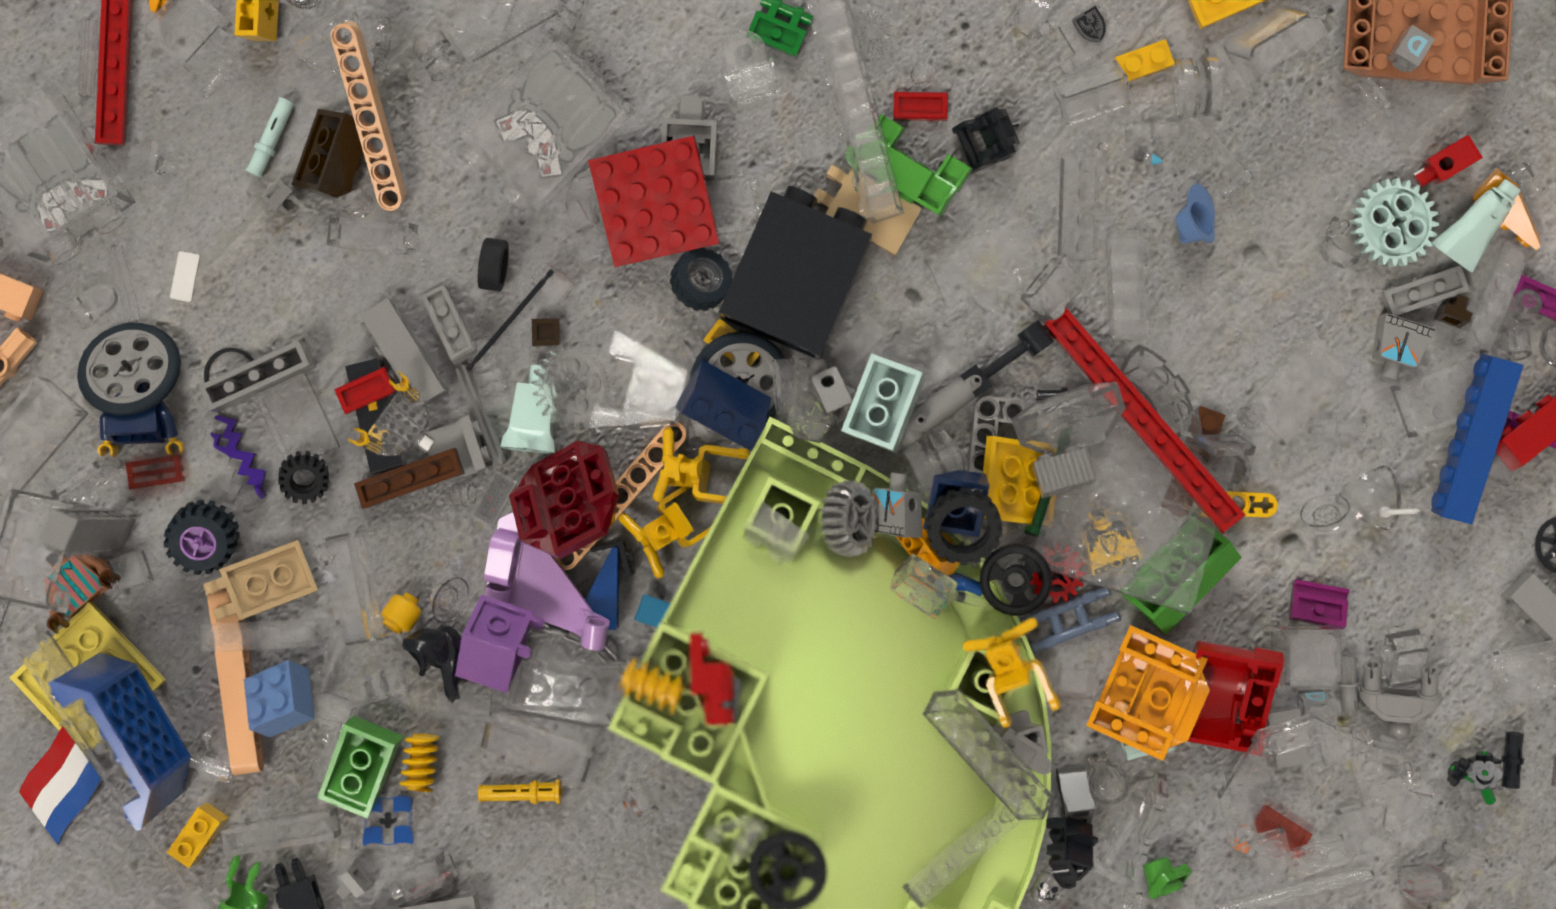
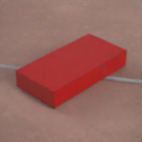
(920, 106)
(364, 391)

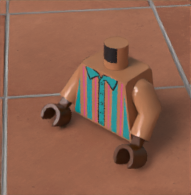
(87, 580)

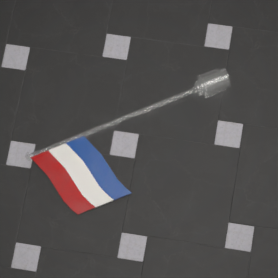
(65, 784)

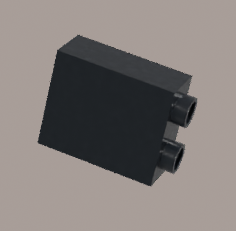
(796, 272)

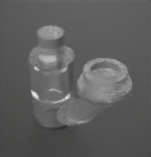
(211, 767)
(746, 841)

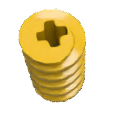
(652, 685)
(420, 762)

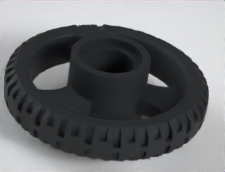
(1034, 564)
(815, 870)

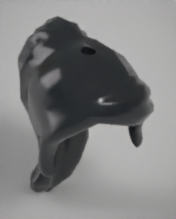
(439, 649)

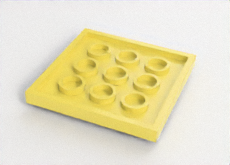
(86, 636)

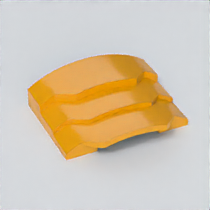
(1151, 694)

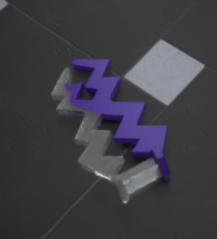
(227, 453)

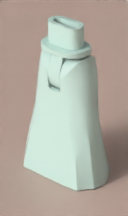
(1472, 233)

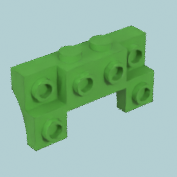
(918, 181)

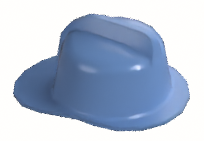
(1197, 218)

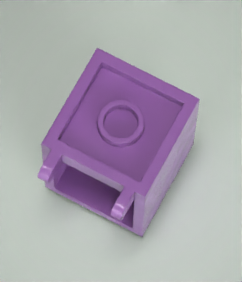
(495, 643)

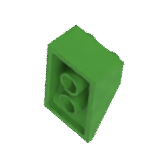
(360, 766)

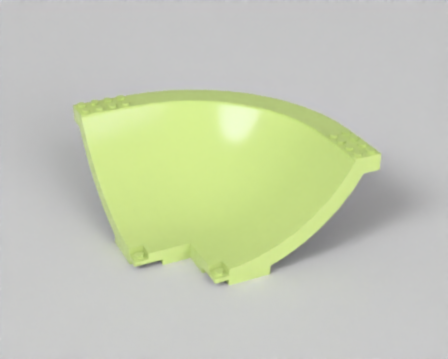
(829, 706)

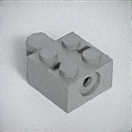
(691, 123)

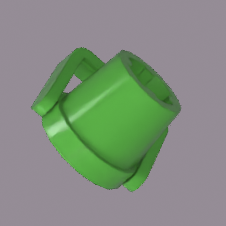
(1163, 877)

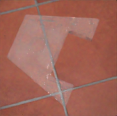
(651, 392)

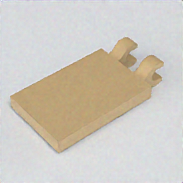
(887, 233)
(263, 582)

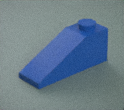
(604, 593)

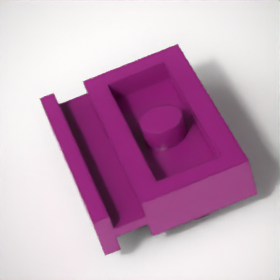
(1319, 604)

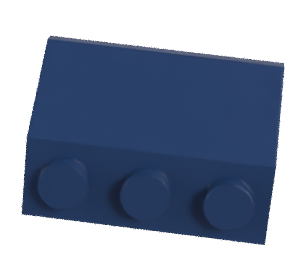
(725, 405)

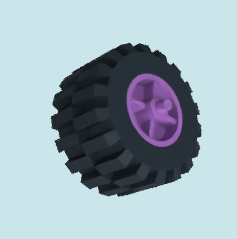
(201, 537)

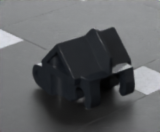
(997, 135)
(1070, 849)

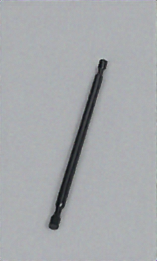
(509, 320)

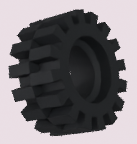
(303, 462)

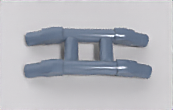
(1085, 625)

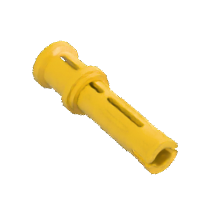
(533, 792)

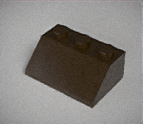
(329, 155)

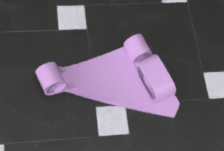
(539, 584)

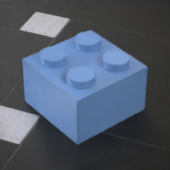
(279, 698)

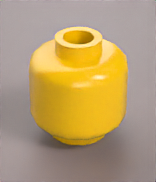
(401, 613)

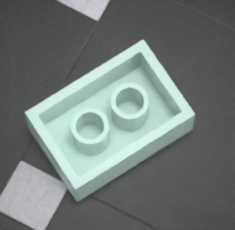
(883, 403)

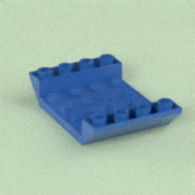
(134, 728)

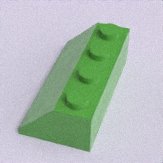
(1220, 561)

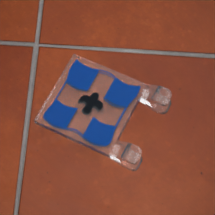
(389, 825)

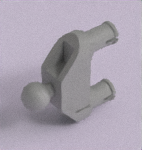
(1400, 704)

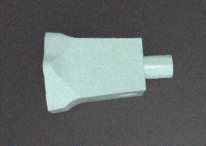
(528, 427)

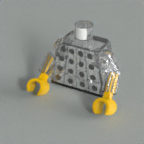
(398, 423)

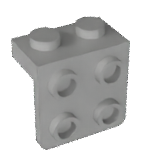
(466, 438)

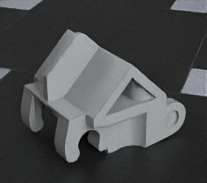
(1026, 741)

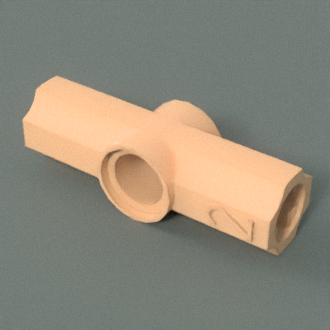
(14, 352)

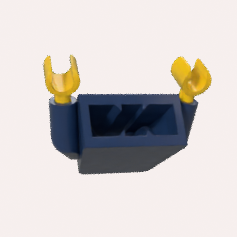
(139, 428)

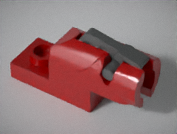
(715, 681)

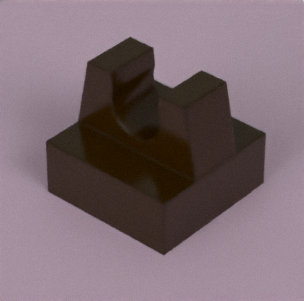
(1454, 312)

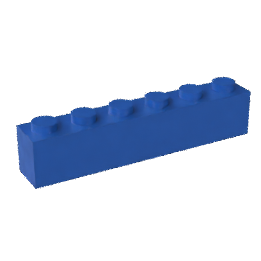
(1476, 438)

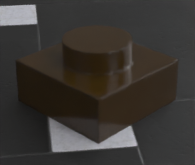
(545, 332)

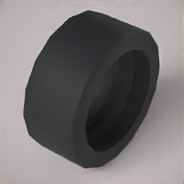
(493, 264)

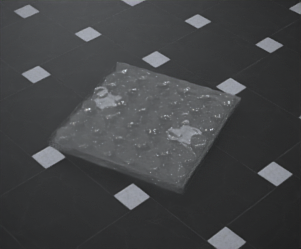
(1133, 525)

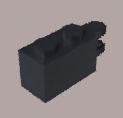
(299, 893)

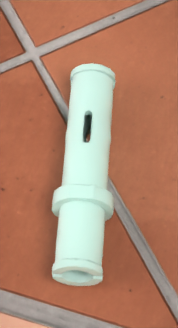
(270, 137)

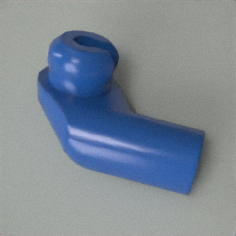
(966, 584)

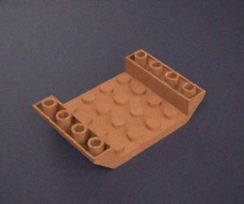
(1467, 47)

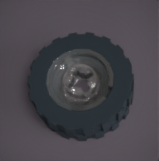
(687, 275)

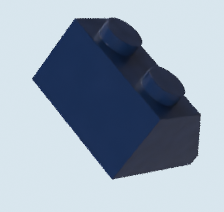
(964, 519)

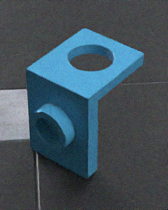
(651, 611)

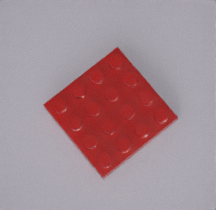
(654, 201)

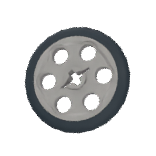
(741, 345)
(129, 402)

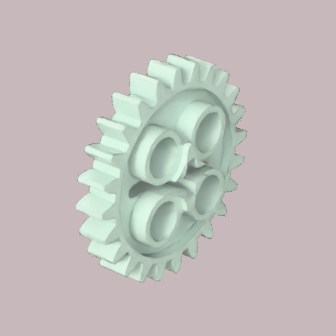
(1414, 211)

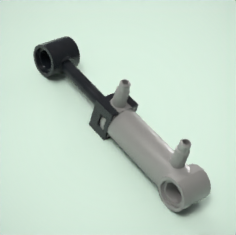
(970, 385)

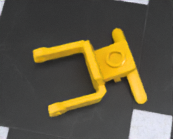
(690, 472)
(667, 528)
(1010, 668)

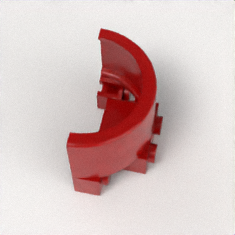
(1235, 681)

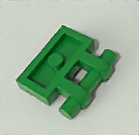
(777, 33)

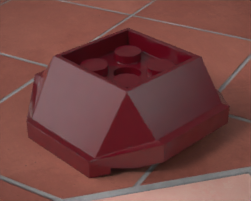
(566, 500)

